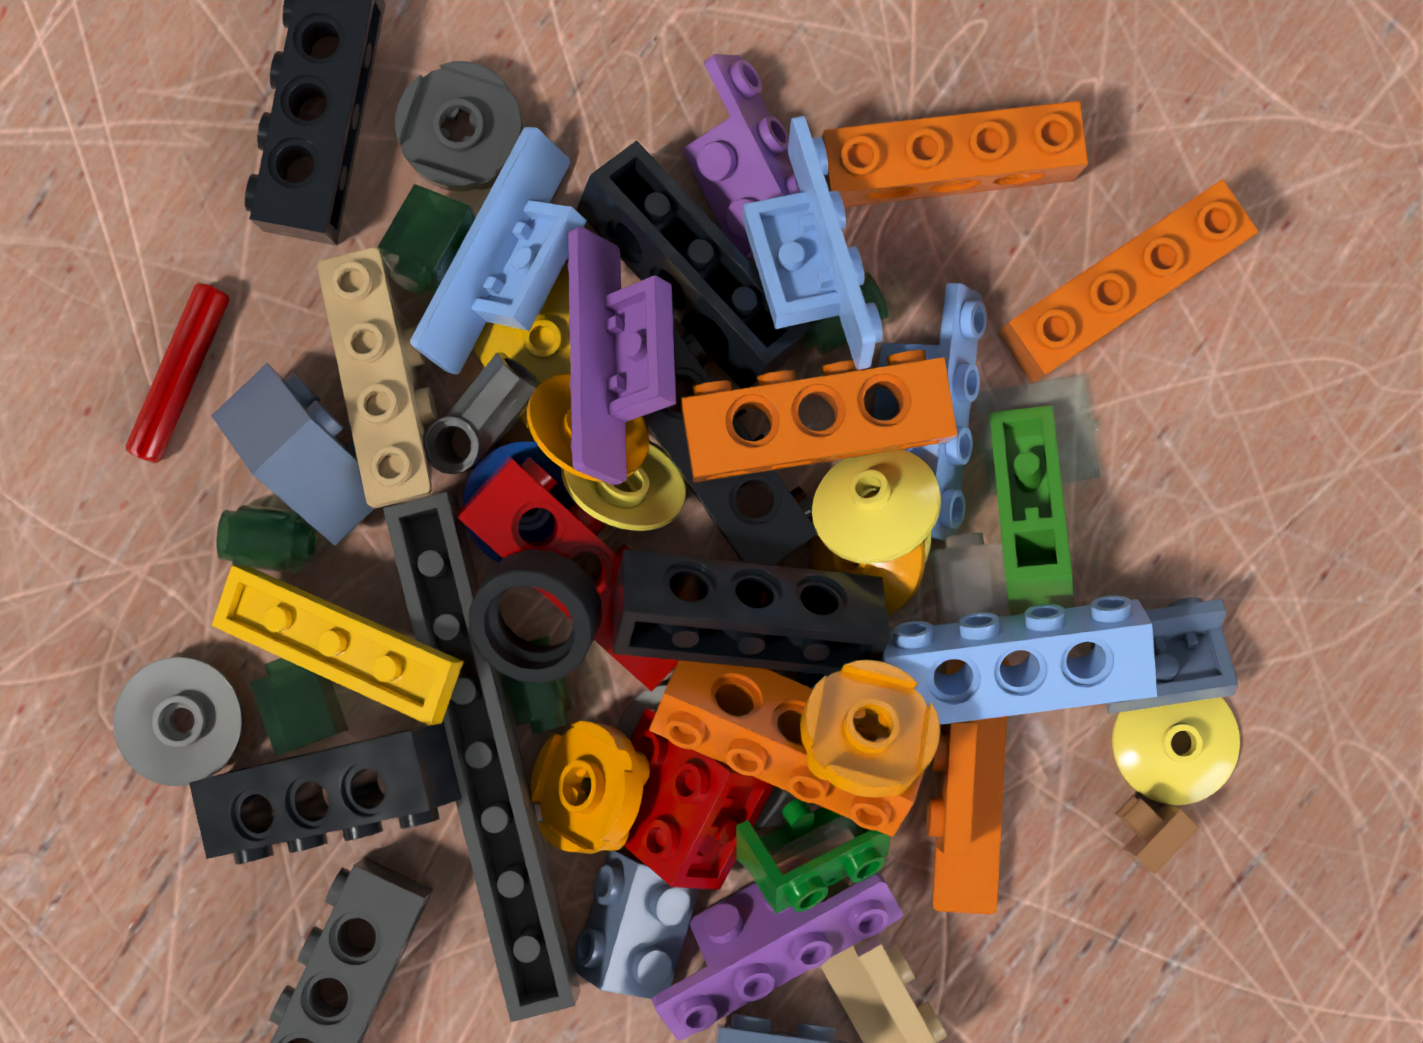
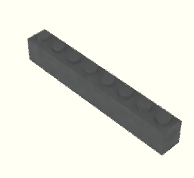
(488, 763)

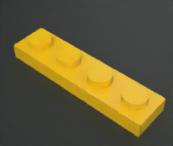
(337, 644)

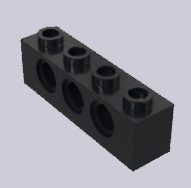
(316, 205)
(711, 281)
(752, 539)
(746, 613)
(412, 762)

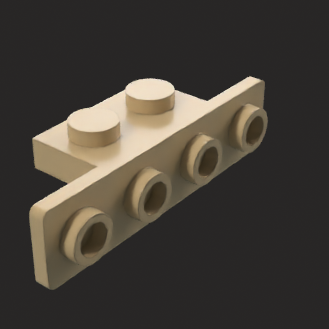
(378, 378)
(874, 991)

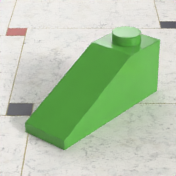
(1031, 509)

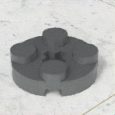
(442, 96)

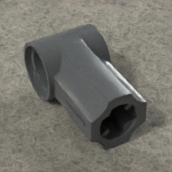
(484, 412)

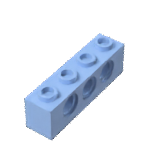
(1113, 671)

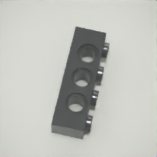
(393, 909)

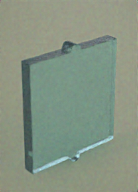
(1071, 417)

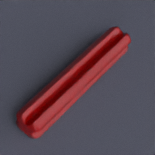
(177, 373)

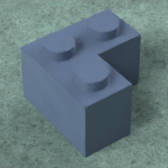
(296, 451)

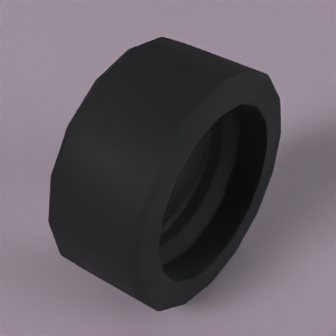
(516, 655)

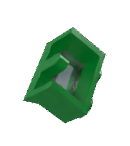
(809, 855)

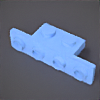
(804, 254)
(506, 256)
(961, 327)

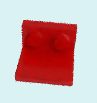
(690, 811)

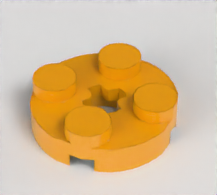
(847, 759)
(615, 793)

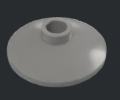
(147, 725)

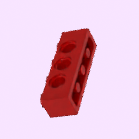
(495, 515)

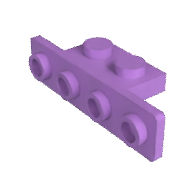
(745, 154)
(616, 354)
(756, 950)

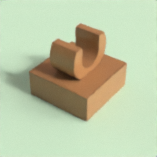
(1157, 834)

